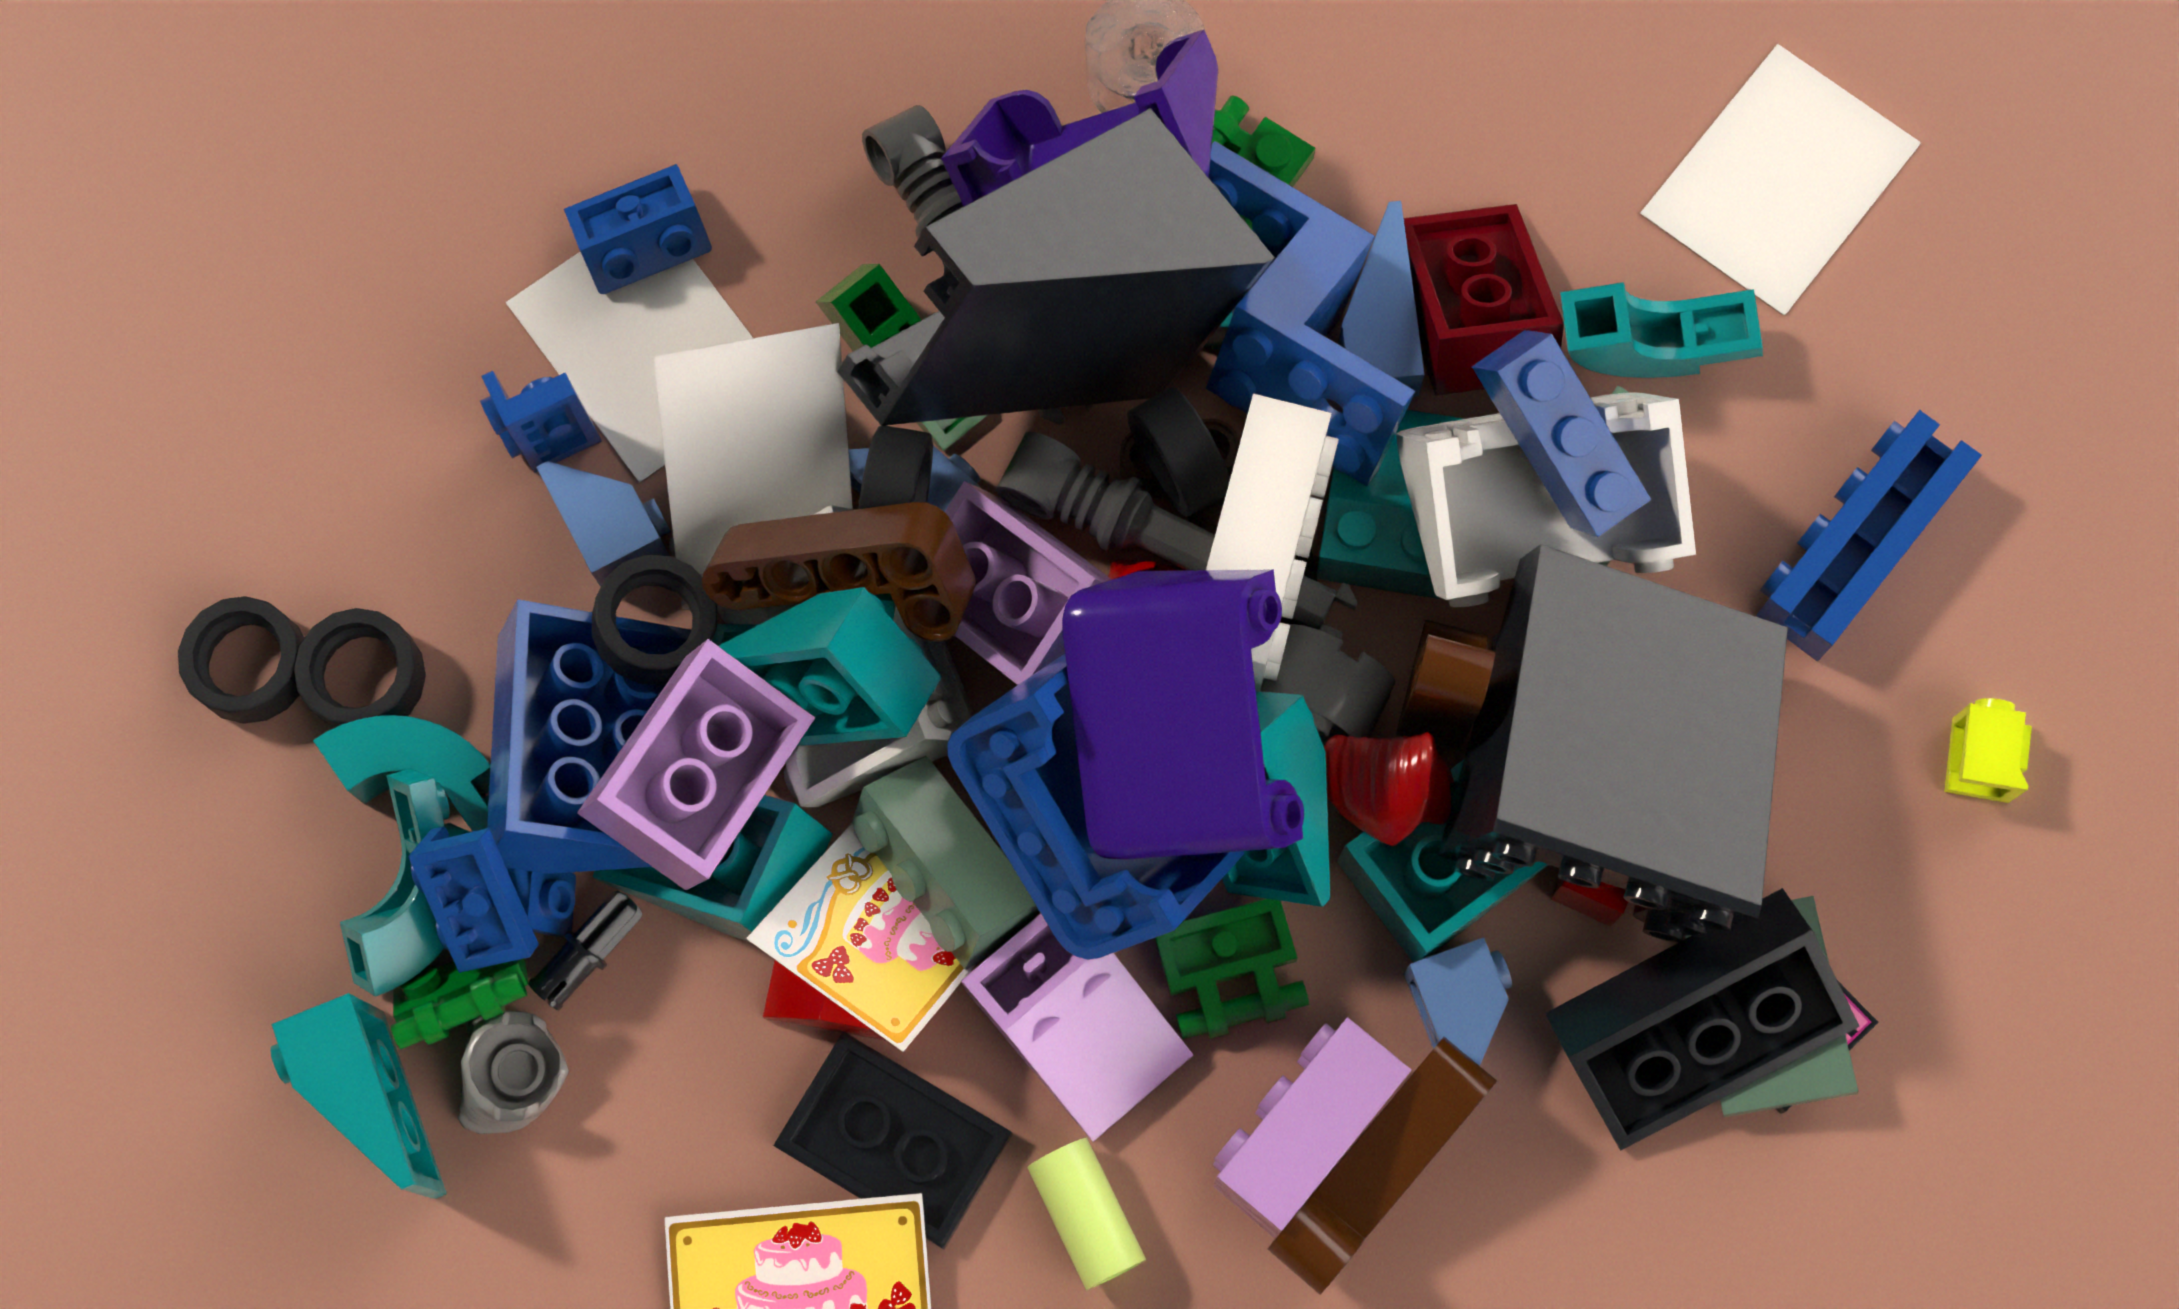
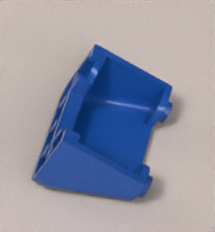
(1027, 785)

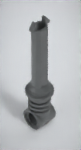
(908, 156)
(1048, 480)

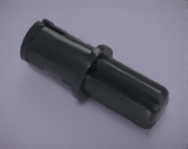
(586, 949)

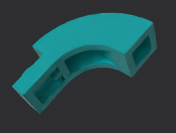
(1658, 339)
(383, 745)
(400, 931)

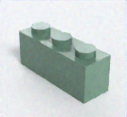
(943, 861)

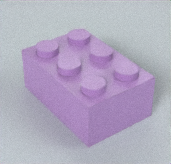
(1020, 583)
(696, 765)
(1307, 1124)

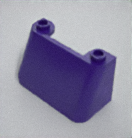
(1024, 132)
(1174, 714)

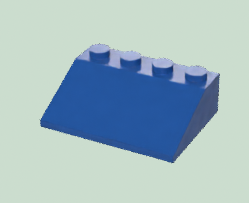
(558, 731)

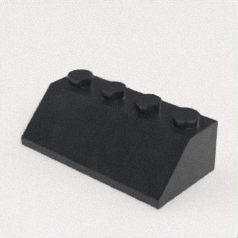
(1702, 1020)

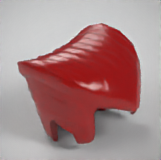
(1388, 783)

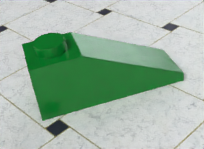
(872, 311)

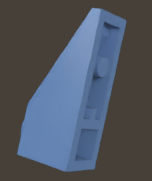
(1382, 311)

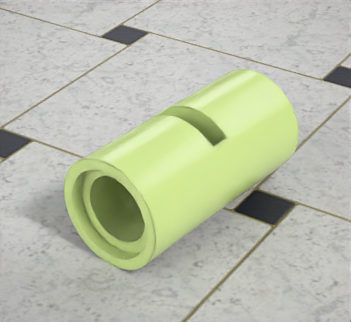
(1086, 1213)

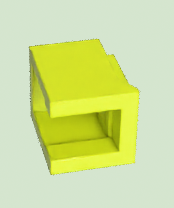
(1988, 751)

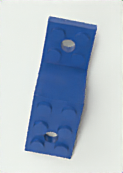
(1282, 323)

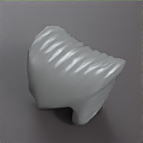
(508, 1072)

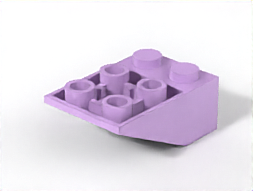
(1077, 1025)

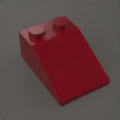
(1475, 290)

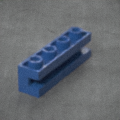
(1867, 536)

